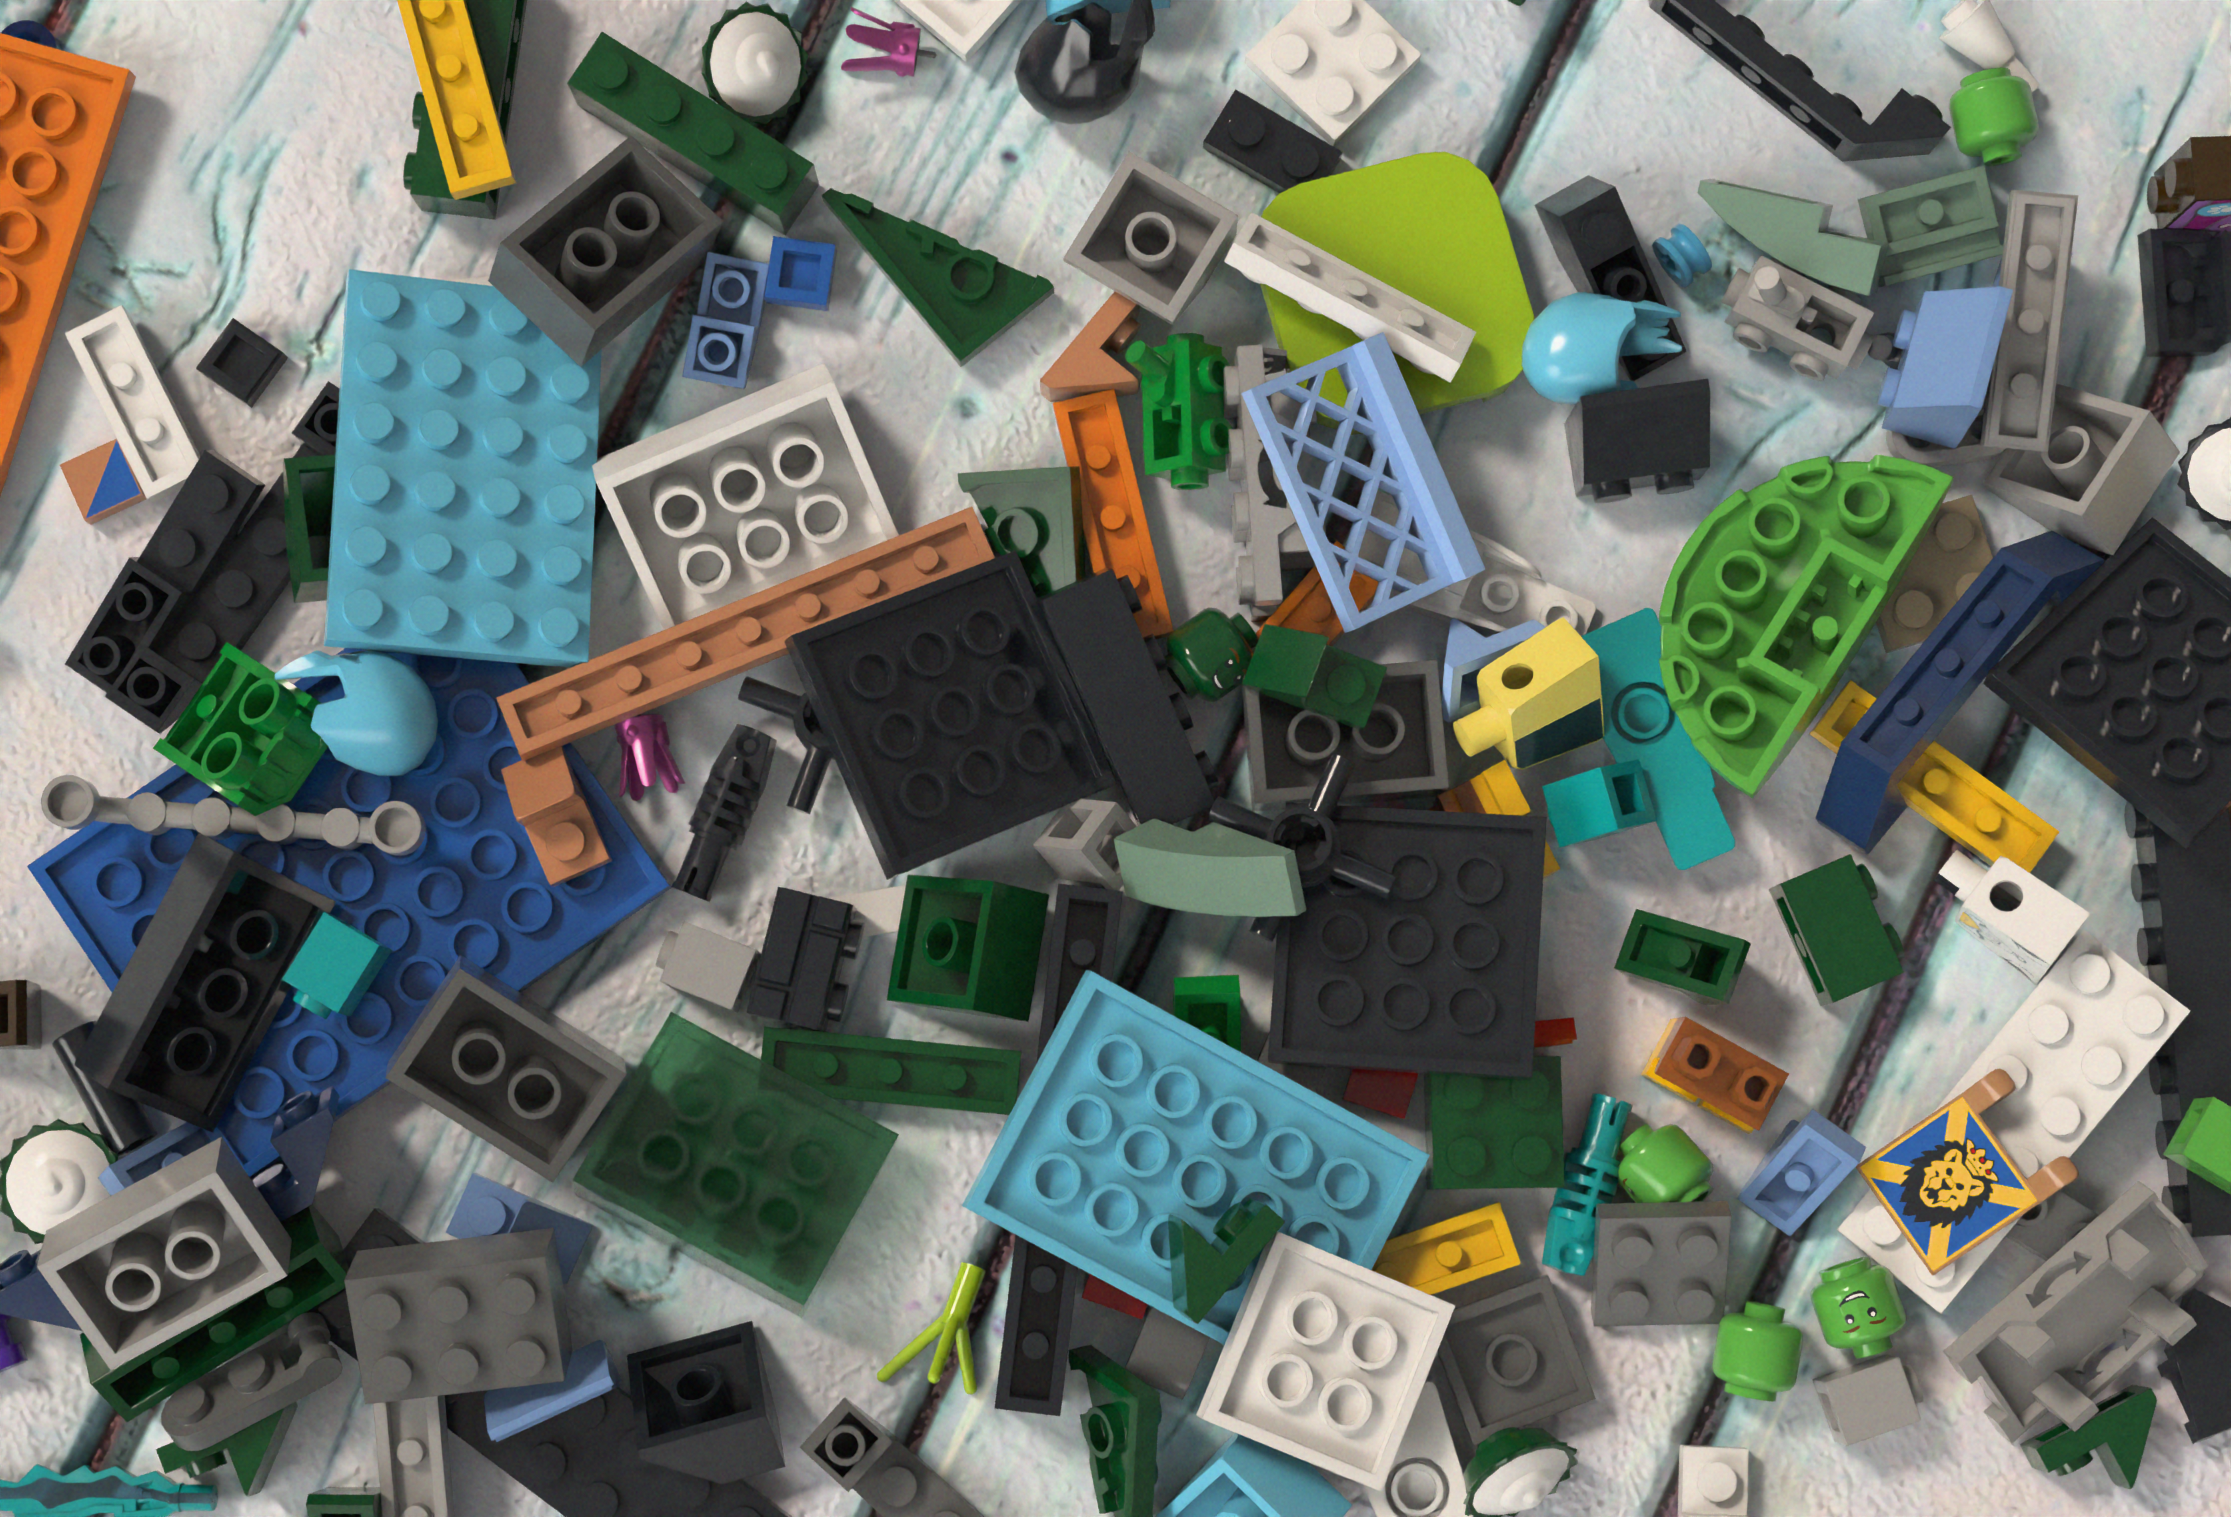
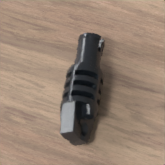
(725, 808)

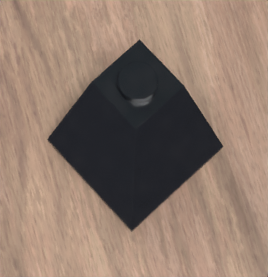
(706, 1406)

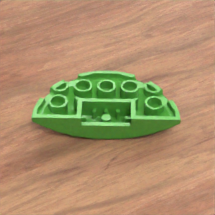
(1781, 600)

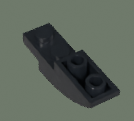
(170, 570)

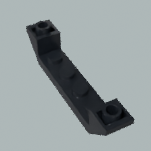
(1902, 129)
(231, 600)

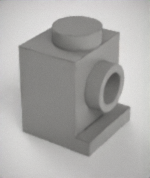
(1081, 842)

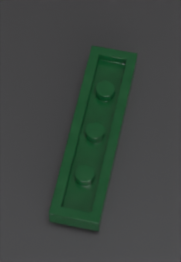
(897, 1070)

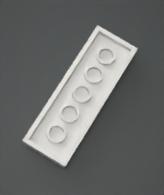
(2071, 1060)

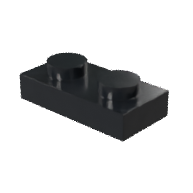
(1269, 145)

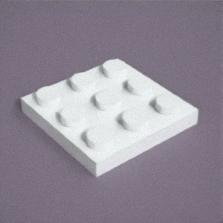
(1325, 1360)

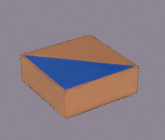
(102, 482)

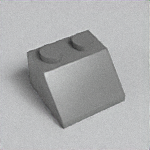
(1153, 239)
(2096, 470)

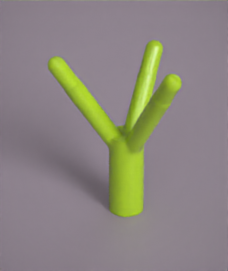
(951, 1325)

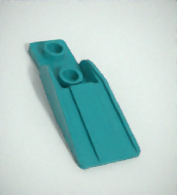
(1645, 728)

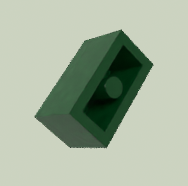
(1838, 929)

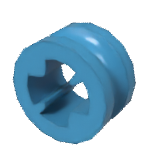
(1682, 255)

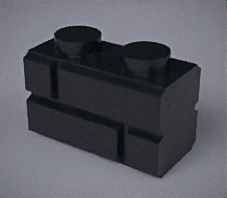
(804, 960)

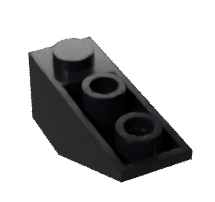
(1604, 255)

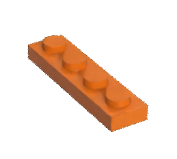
(1111, 502)

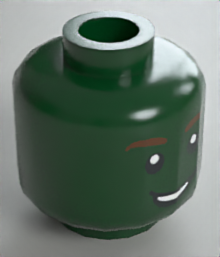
(1210, 654)

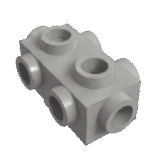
(1781, 309)

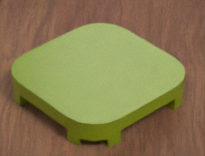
(1434, 235)

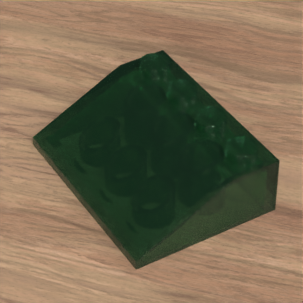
(734, 1164)

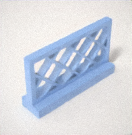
(1400, 464)

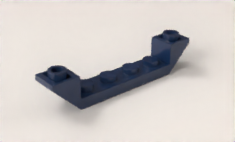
(1940, 677)
(299, 1138)

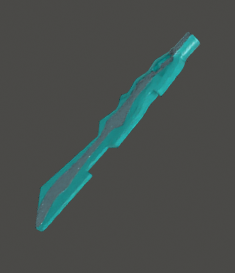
(112, 1490)

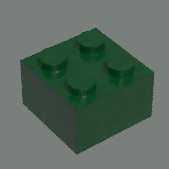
(1495, 1130)

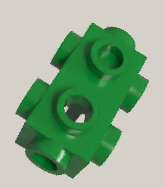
(1182, 409)

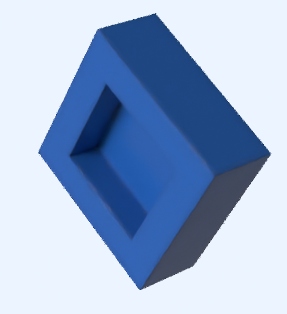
(800, 273)

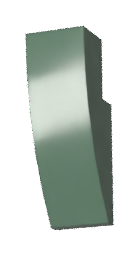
(1798, 235)
(1209, 871)

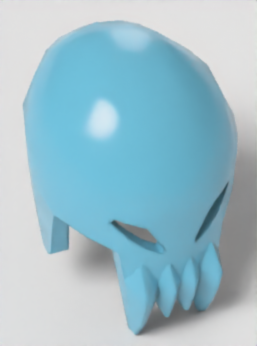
(1579, 341)
(386, 712)

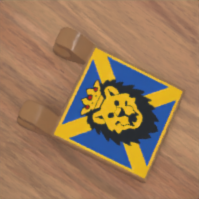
(1953, 1179)

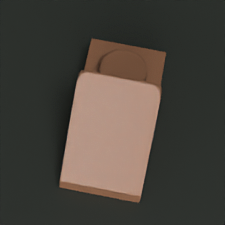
(1085, 364)
(555, 815)

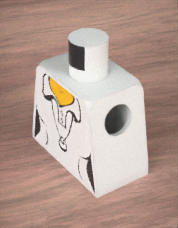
(2030, 933)

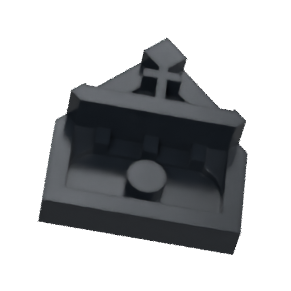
(2185, 291)
(2202, 1367)

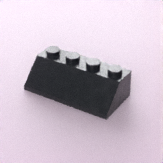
(202, 984)

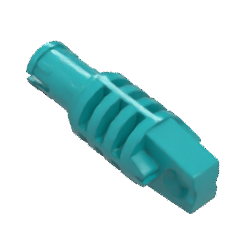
(1589, 1181)

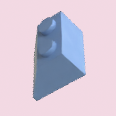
(1944, 363)

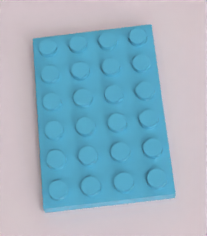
(460, 478)
(1162, 1120)

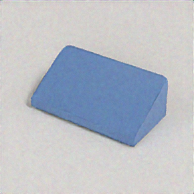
(518, 1408)

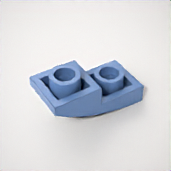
(726, 321)

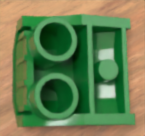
(246, 734)

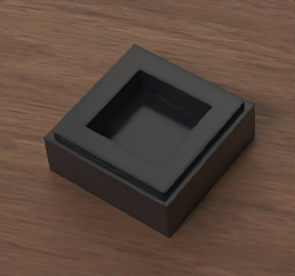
(242, 362)

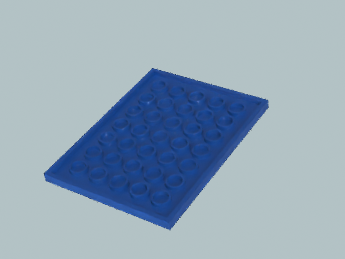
(462, 892)

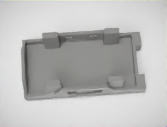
(1270, 530)
(2093, 1290)

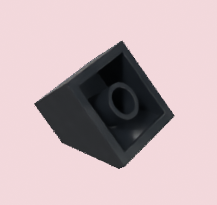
(1640, 440)

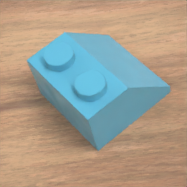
(1255, 1482)

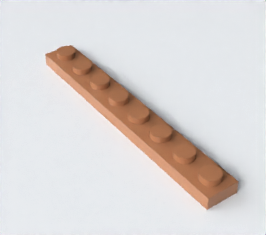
(733, 636)

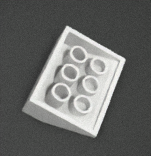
(744, 497)

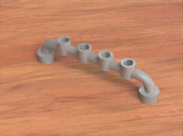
(77, 803)

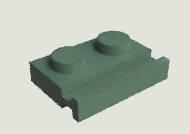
(1933, 225)

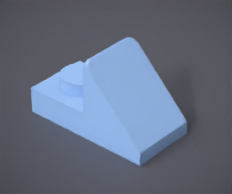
(1465, 657)

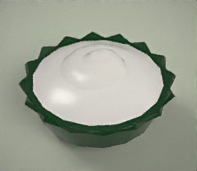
(754, 63)
(53, 1176)
(1515, 1471)

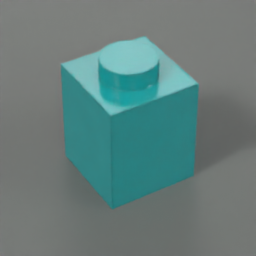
(1598, 803)
(335, 967)

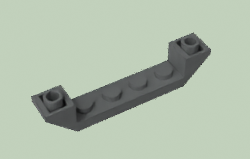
(881, 1467)

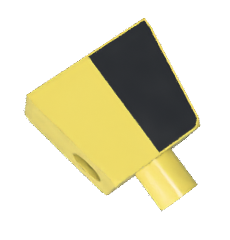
(1537, 700)

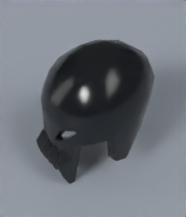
(1075, 71)

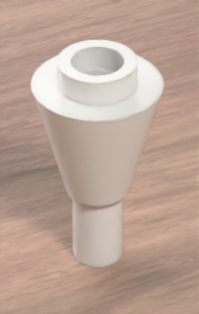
(1979, 35)

